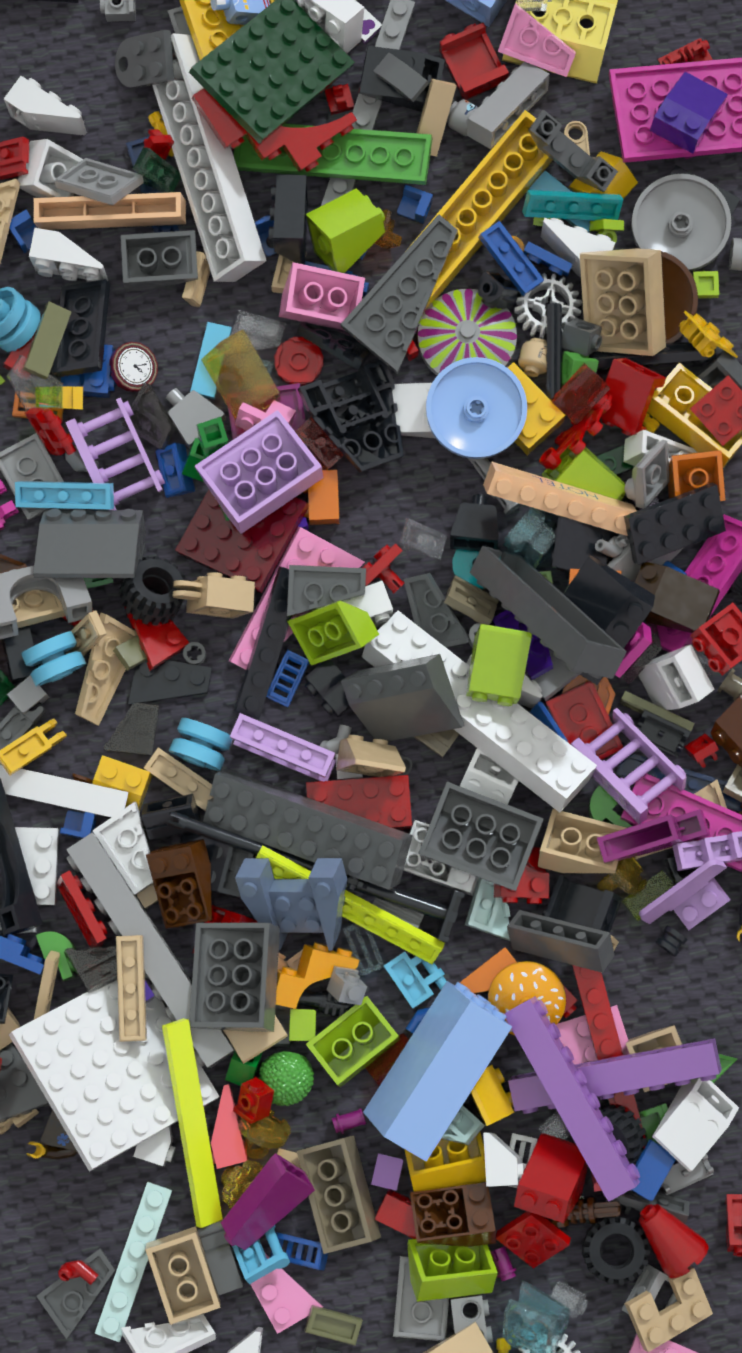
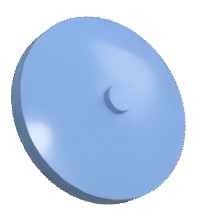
(476, 408)

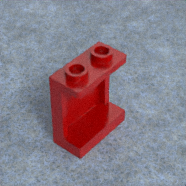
(472, 61)
(631, 393)

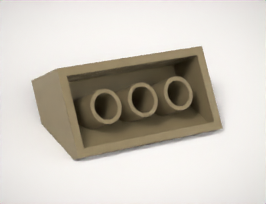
(341, 1195)

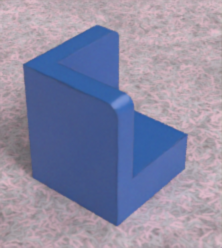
(415, 204)
(22, 230)
(78, 824)

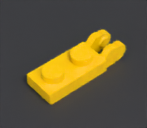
(29, 747)

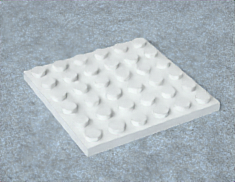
(99, 1087)

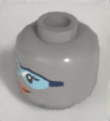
(458, 115)

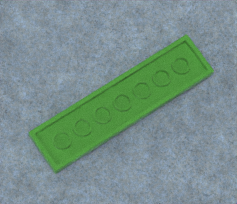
(357, 156)

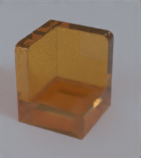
(388, 239)

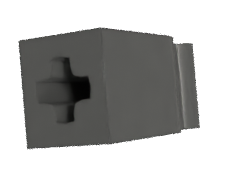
(220, 1258)

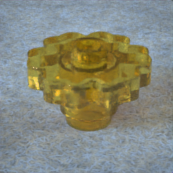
(238, 1179)

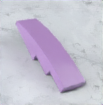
(696, 853)

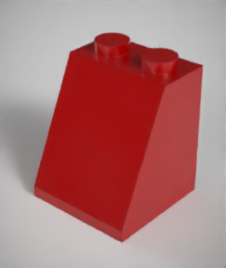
(552, 1179)

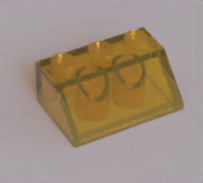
(240, 374)

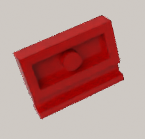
(14, 157)

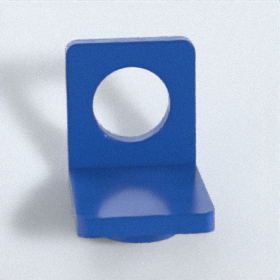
(262, 227)

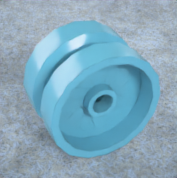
(17, 319)
(55, 663)
(201, 744)

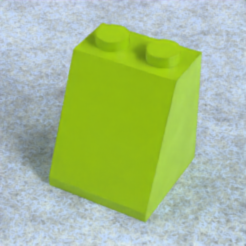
(345, 229)
(587, 473)
(498, 664)

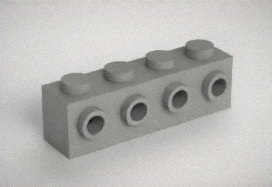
(507, 103)

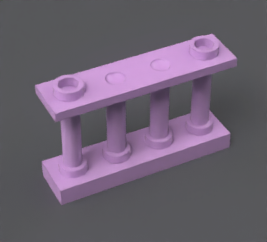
(90, 453)
(283, 748)
(620, 787)

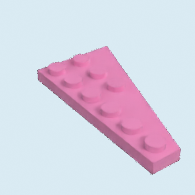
(303, 550)

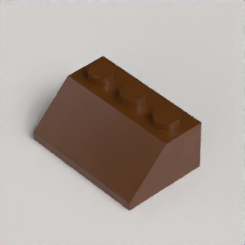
(728, 731)

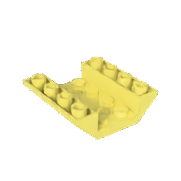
(563, 21)

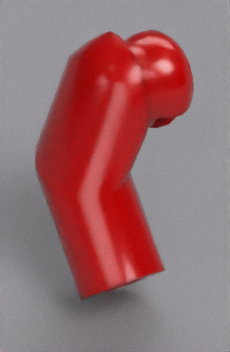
(77, 1269)

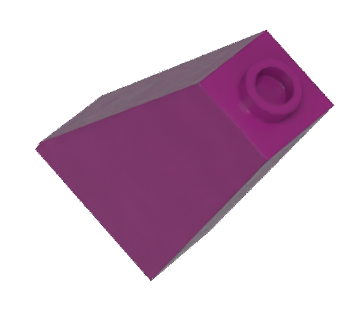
(266, 1201)

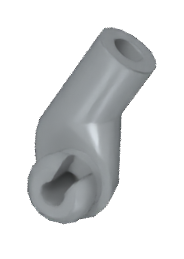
(76, 461)
(613, 546)
(333, 744)

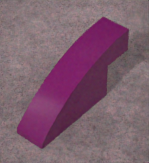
(653, 836)

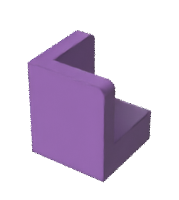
(387, 1171)

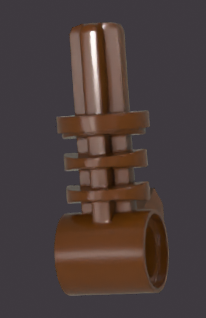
(591, 1211)

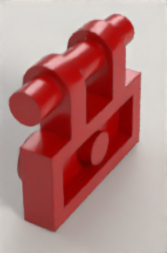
(50, 431)

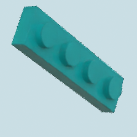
(572, 205)

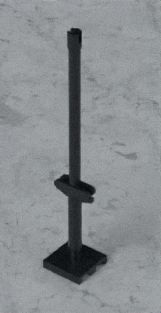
(446, 914)

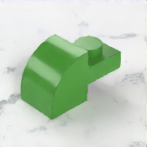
(602, 806)
(57, 942)

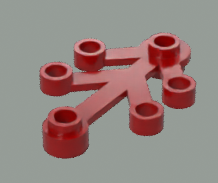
(551, 458)

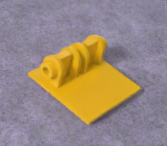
(704, 336)

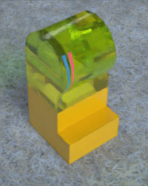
(59, 397)

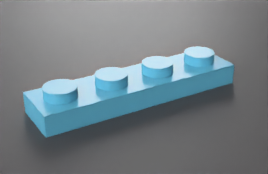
(64, 495)

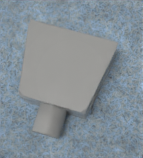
(190, 411)

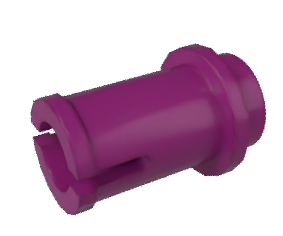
(348, 1121)
(503, 1264)

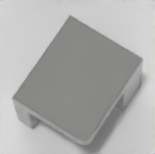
(27, 695)

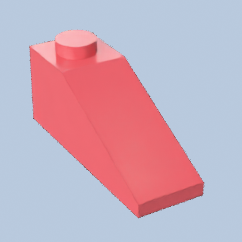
(227, 1139)

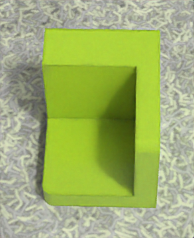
(302, 1024)

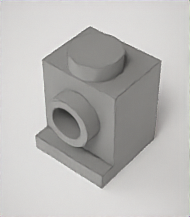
(123, 12)
(346, 986)

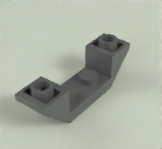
(568, 155)

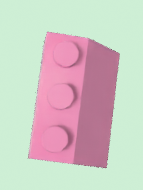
(320, 295)

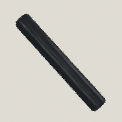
(554, 349)

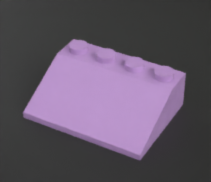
(259, 471)

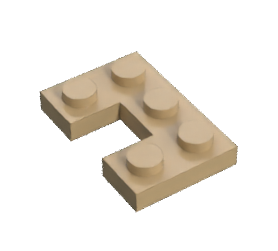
(658, 1327)

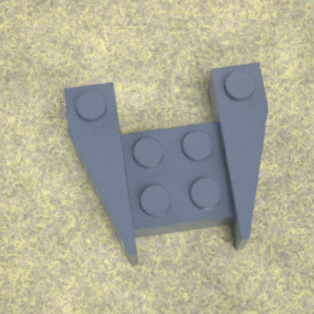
(296, 904)

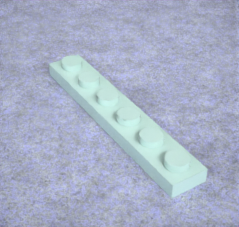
(133, 1262)

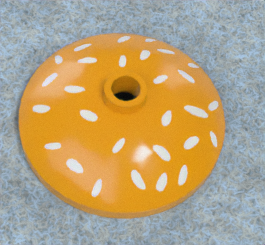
(524, 981)

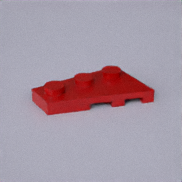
(158, 641)

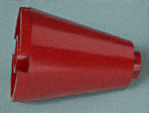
(672, 1240)

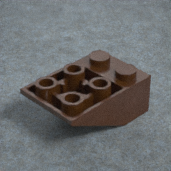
(182, 882)
(454, 1216)

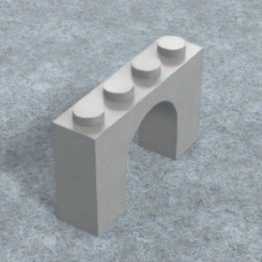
(70, 592)

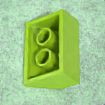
(332, 631)
(353, 1041)
(450, 1270)

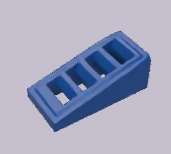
(289, 655)
(321, 1258)

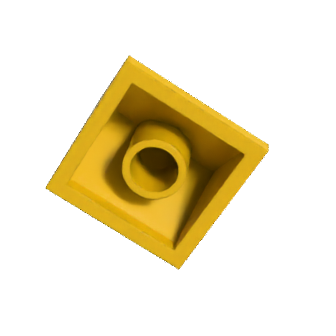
(621, 183)

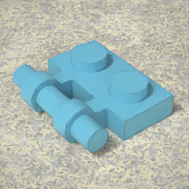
(410, 981)

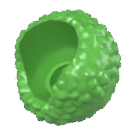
(288, 1076)

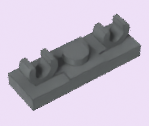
(674, 1205)

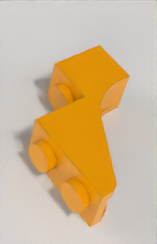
(314, 965)

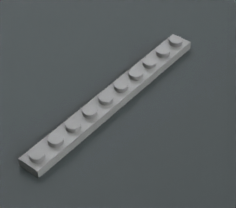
(368, 108)

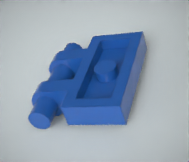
(539, 255)

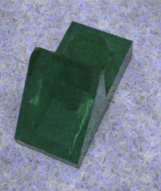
(156, 171)

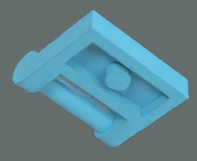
(254, 1261)

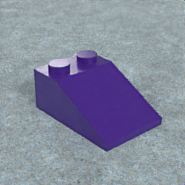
(688, 112)

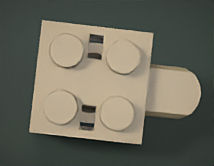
(217, 595)

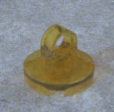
(626, 877)
(266, 1133)

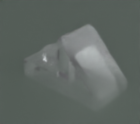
(422, 539)

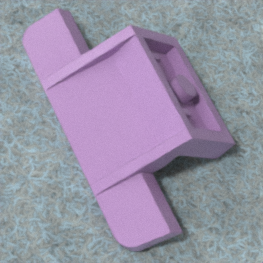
(692, 897)

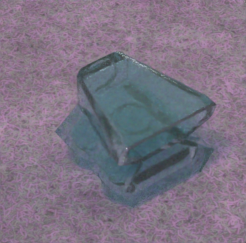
(532, 536)
(534, 1320)

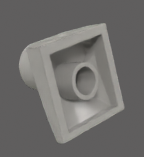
(649, 476)

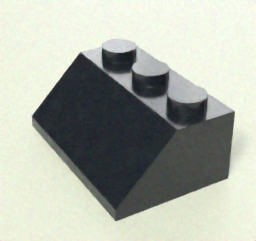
(289, 217)

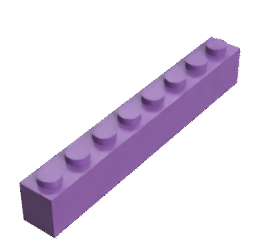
(627, 1074)
(572, 1098)

